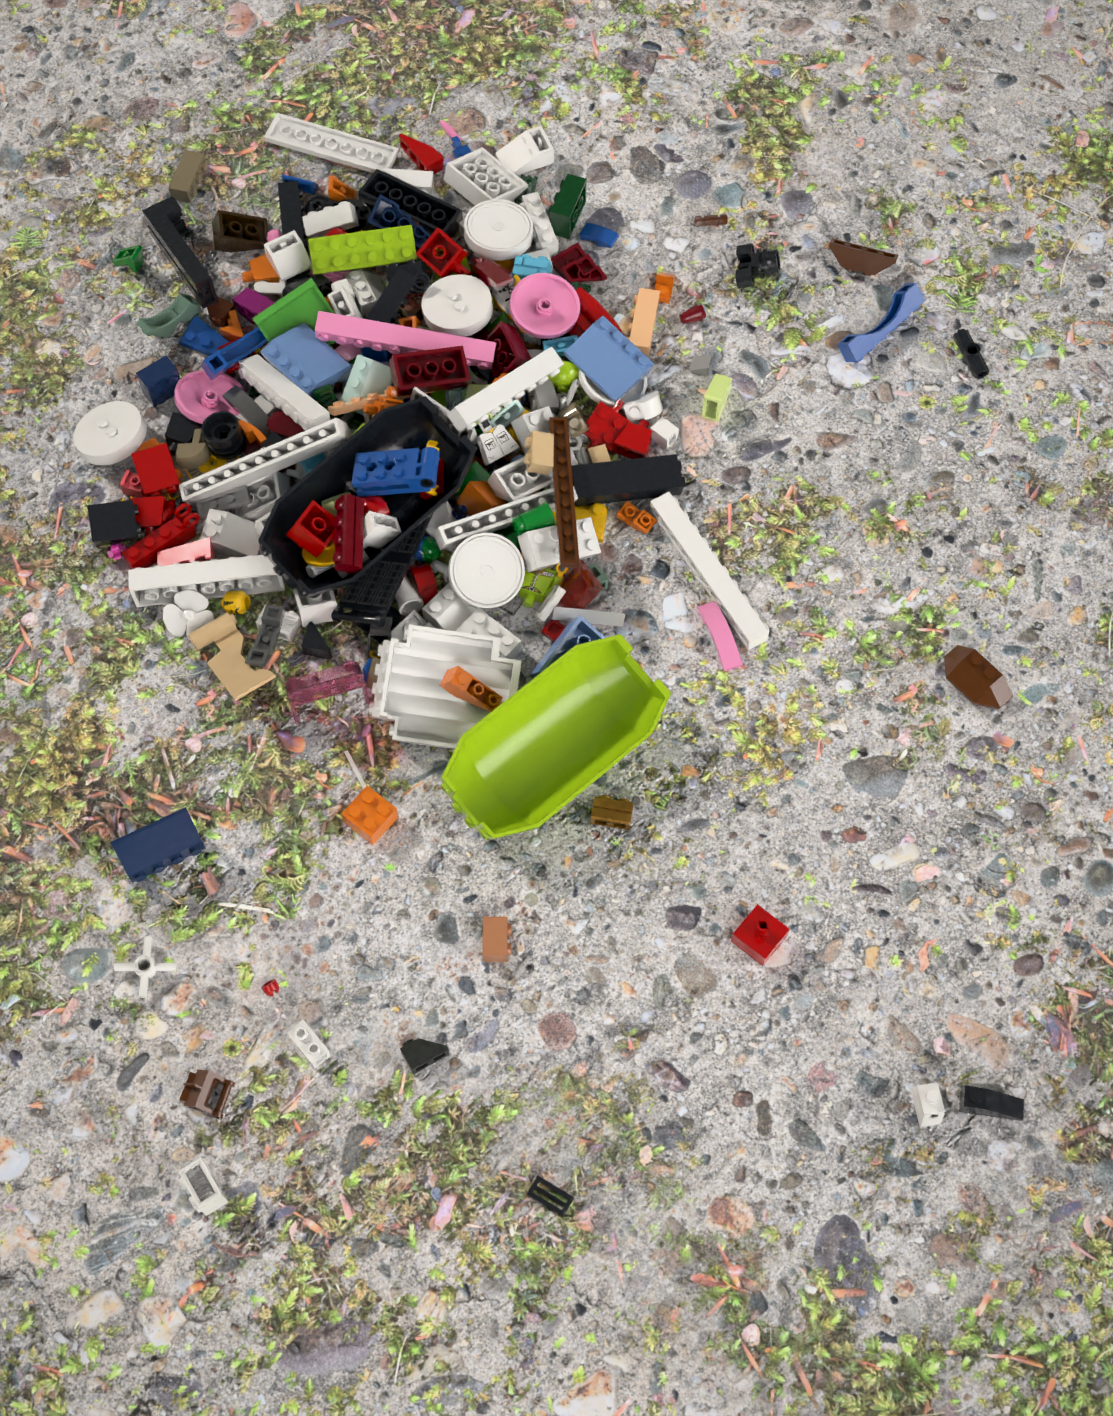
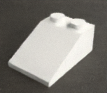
(263, 495)
(231, 534)
(316, 607)

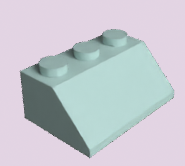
(366, 378)

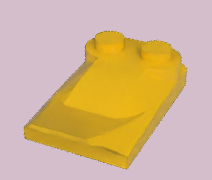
(598, 514)

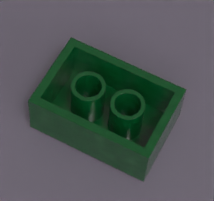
(568, 205)

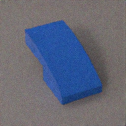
(601, 235)

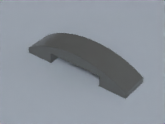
(248, 409)
(267, 636)

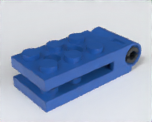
(395, 471)

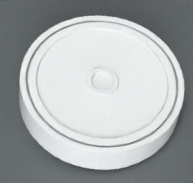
(498, 229)
(457, 305)
(110, 433)
(486, 570)

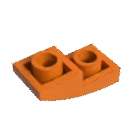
(637, 519)

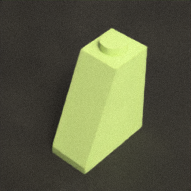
(716, 397)

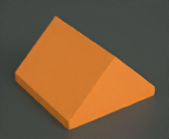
(479, 497)

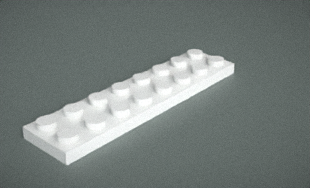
(330, 144)

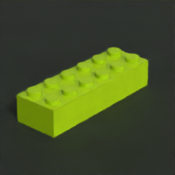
(362, 249)

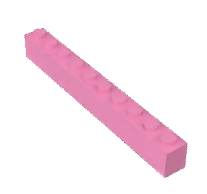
(399, 338)

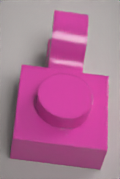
(115, 550)

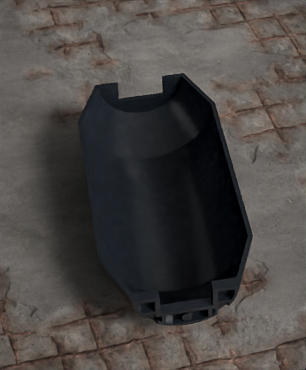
(393, 428)

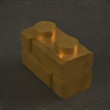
(612, 812)

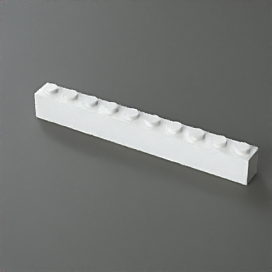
(266, 461)
(709, 571)

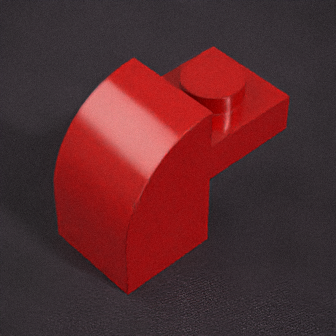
(424, 581)

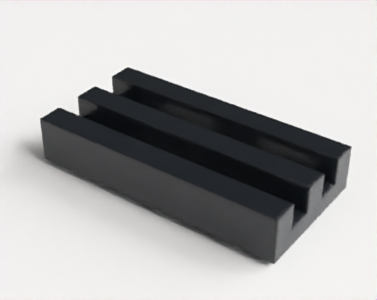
(545, 1203)

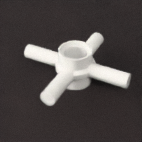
(150, 972)

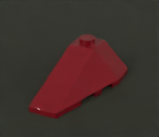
(490, 272)

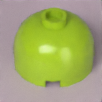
(564, 379)

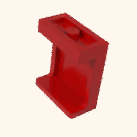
(156, 470)

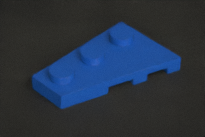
(201, 337)

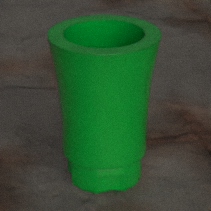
(534, 519)

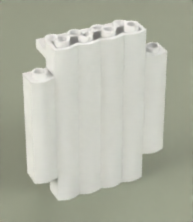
(411, 678)

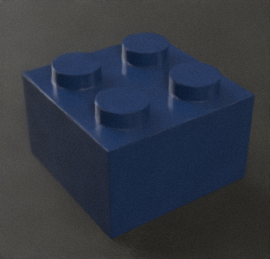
(158, 380)

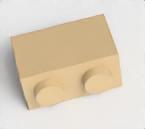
(539, 452)

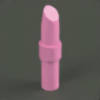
(448, 129)

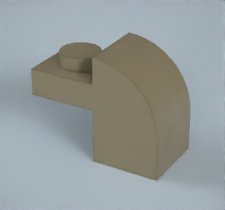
(576, 419)
(193, 454)

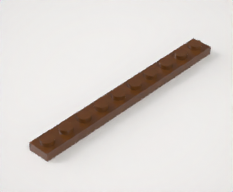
(564, 494)

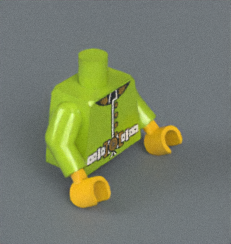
(539, 584)

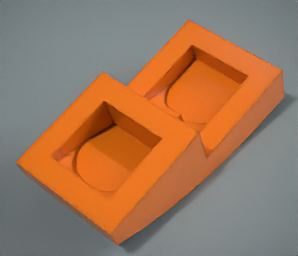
(252, 433)

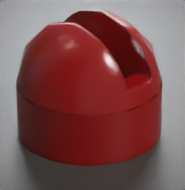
(269, 987)

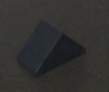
(314, 644)

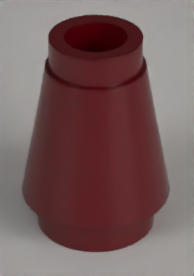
(693, 314)

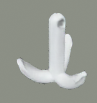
(565, 401)

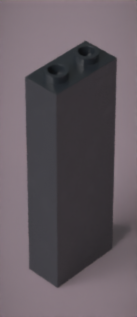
(627, 479)

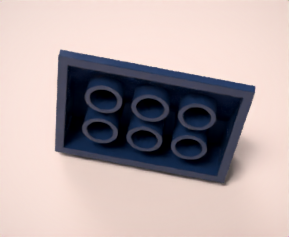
(158, 845)

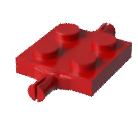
(605, 425)

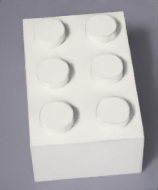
(482, 624)

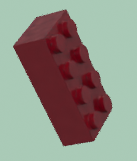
(429, 370)

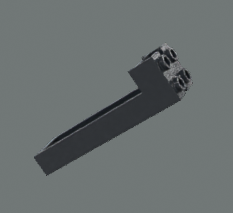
(167, 231)

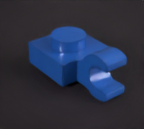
(459, 150)

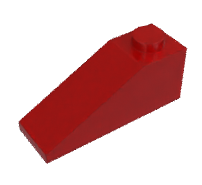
(423, 155)

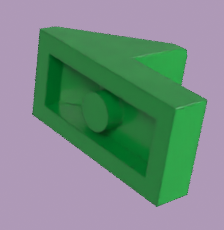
(131, 257)

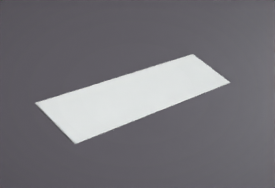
(591, 616)

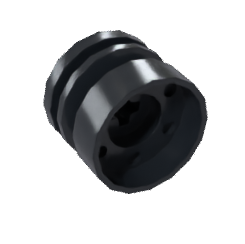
(223, 435)

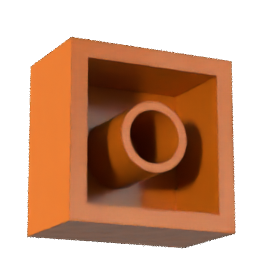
(369, 815)

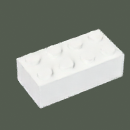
(541, 545)

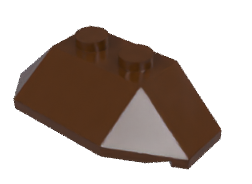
(861, 258)
(976, 678)

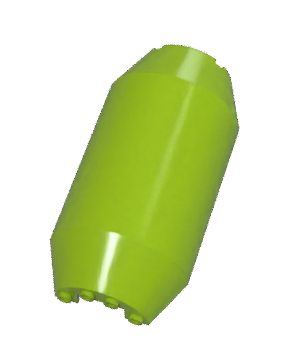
(553, 738)

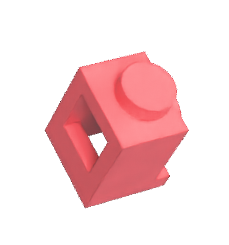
(131, 485)

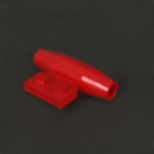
(590, 311)

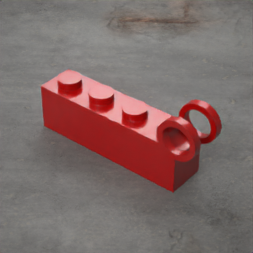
(170, 535)

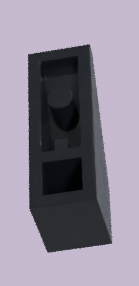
(990, 1103)

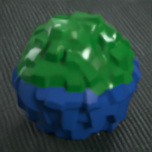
(427, 550)

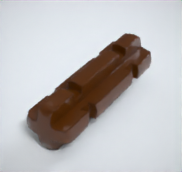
(709, 220)

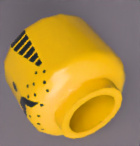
(235, 602)

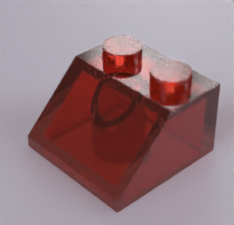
(580, 587)

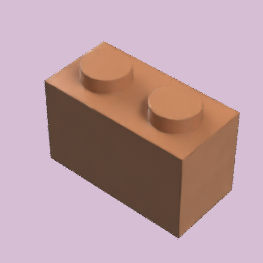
(495, 939)

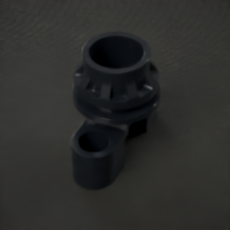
(752, 264)

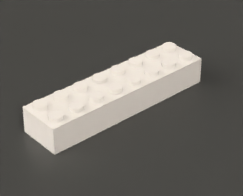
(210, 578)

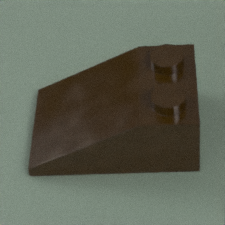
(238, 232)

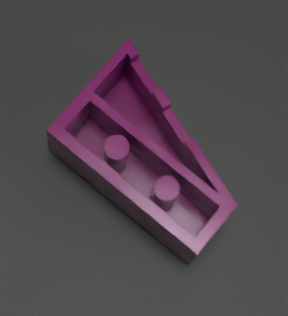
(251, 303)

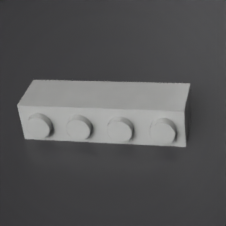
(544, 394)

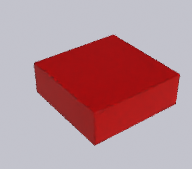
(553, 630)

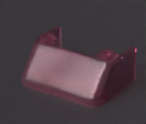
(325, 684)

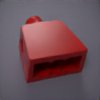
(634, 440)

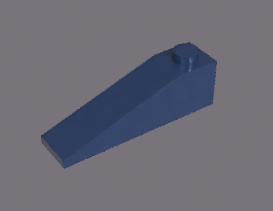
(388, 214)

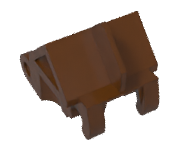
(199, 1089)

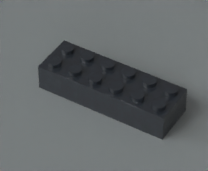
(421, 206)

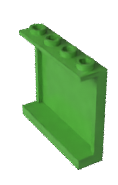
(293, 310)

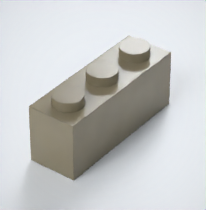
(188, 176)

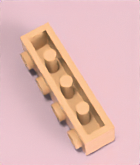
(644, 319)

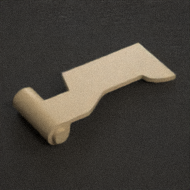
(228, 662)

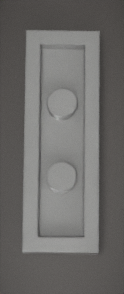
(224, 501)

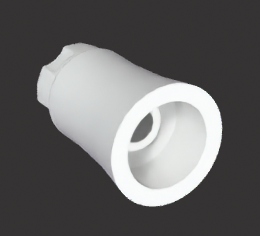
(407, 598)

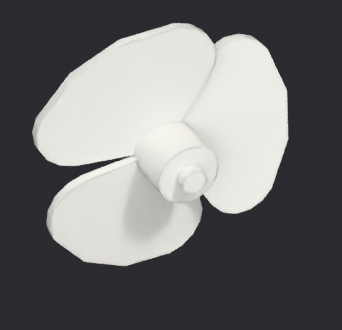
(190, 603)

